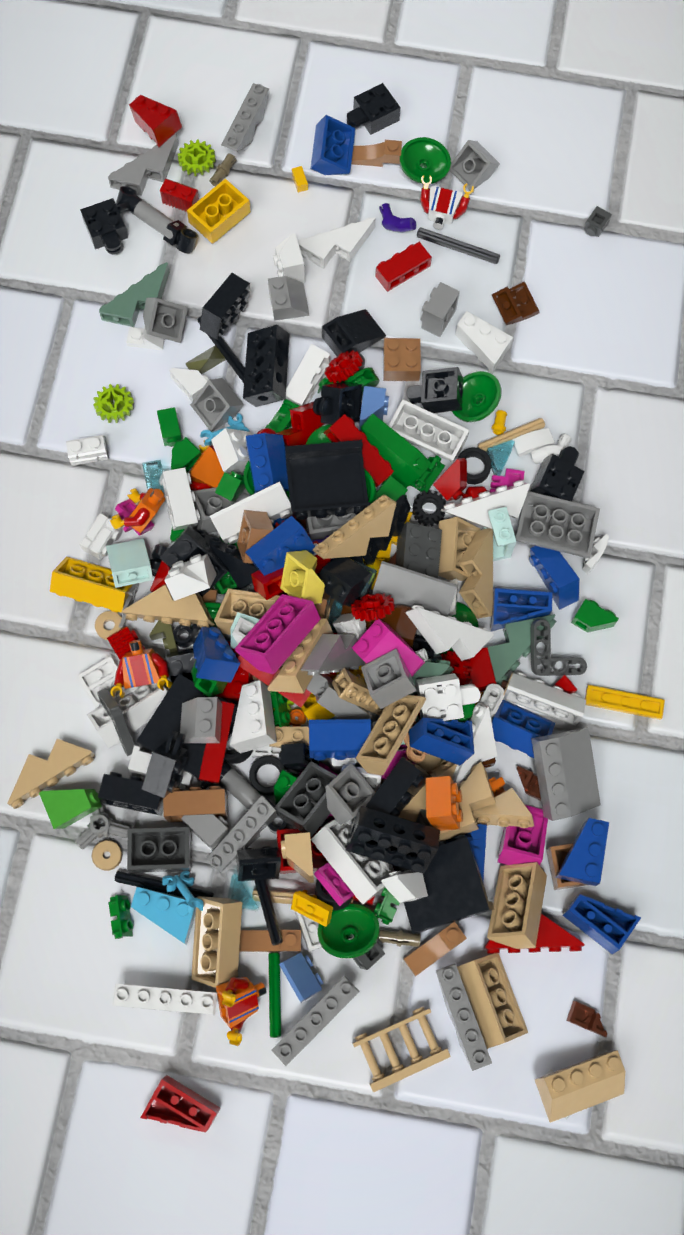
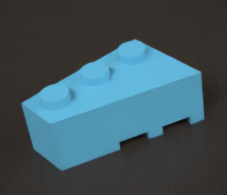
(165, 911)

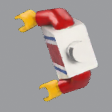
(443, 204)

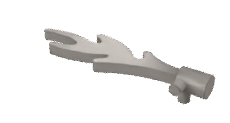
(129, 601)

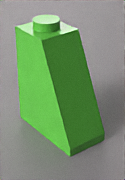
(69, 806)

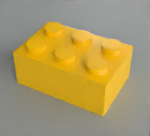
(218, 211)

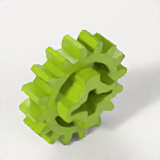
(196, 157)
(122, 405)

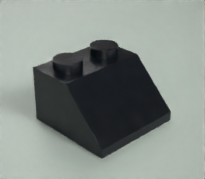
(344, 580)
(258, 863)

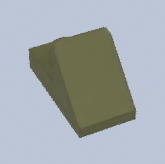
(161, 631)

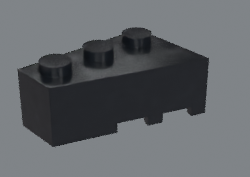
(399, 788)

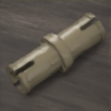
(223, 169)
(399, 938)

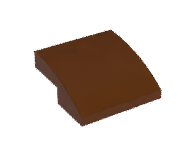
(515, 303)

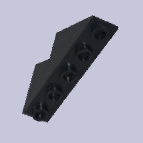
(232, 560)

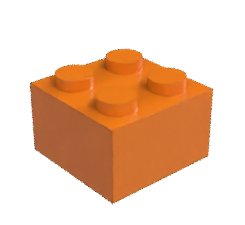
(443, 803)

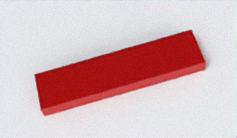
(215, 752)

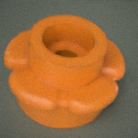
(297, 713)

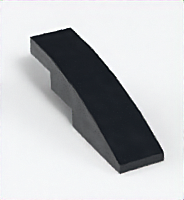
(381, 543)

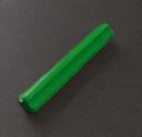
(274, 995)

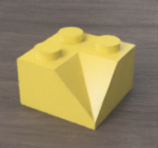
(300, 577)

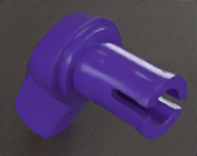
(395, 223)

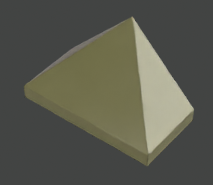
(206, 360)

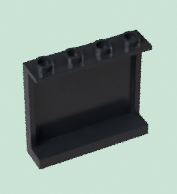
(326, 479)
(168, 718)
(452, 888)

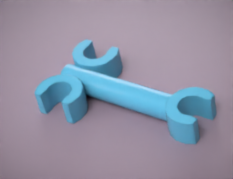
(237, 425)
(182, 882)

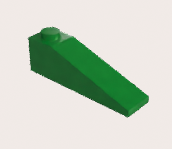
(404, 458)

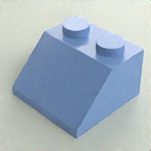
(373, 402)
(301, 977)

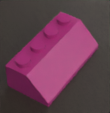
(278, 633)

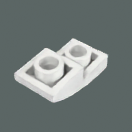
(532, 441)
(597, 550)

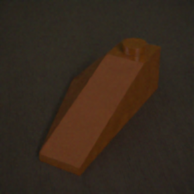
(397, 620)

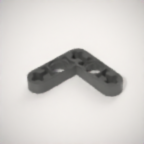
(548, 662)
(118, 720)

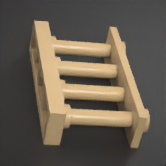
(398, 1071)

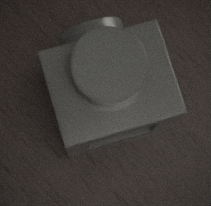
(596, 224)
(374, 954)

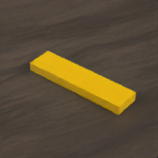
(624, 702)

